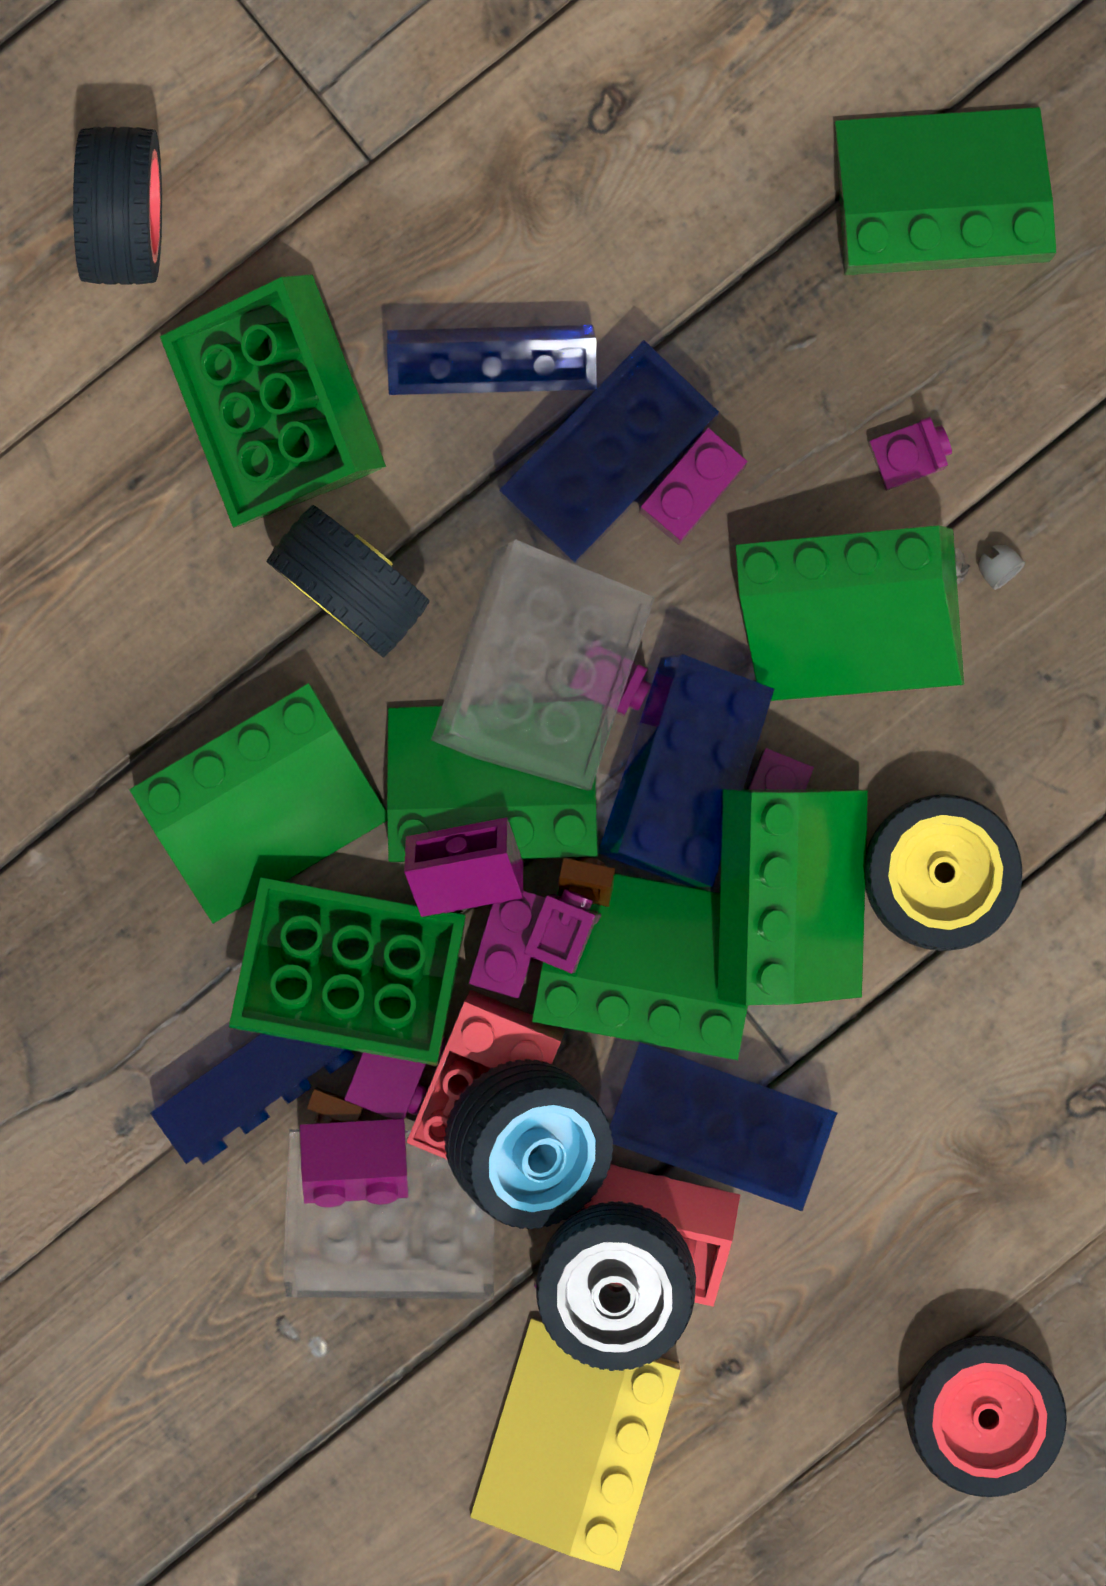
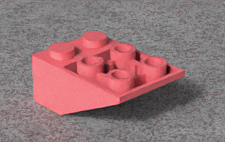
(481, 1039)

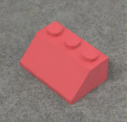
(698, 1212)

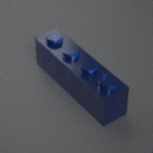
(491, 359)
(240, 1090)

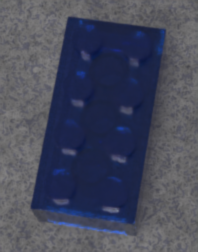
(609, 453)
(686, 750)
(721, 1125)

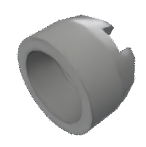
(1002, 567)

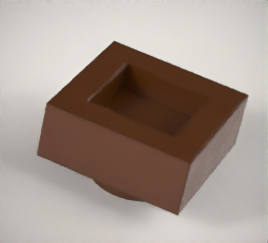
(588, 878)
(333, 1108)

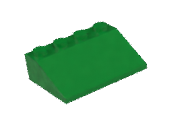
(944, 191)
(272, 399)
(852, 612)
(446, 789)
(260, 803)
(792, 895)
(347, 971)
(648, 973)

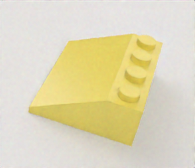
(574, 1450)

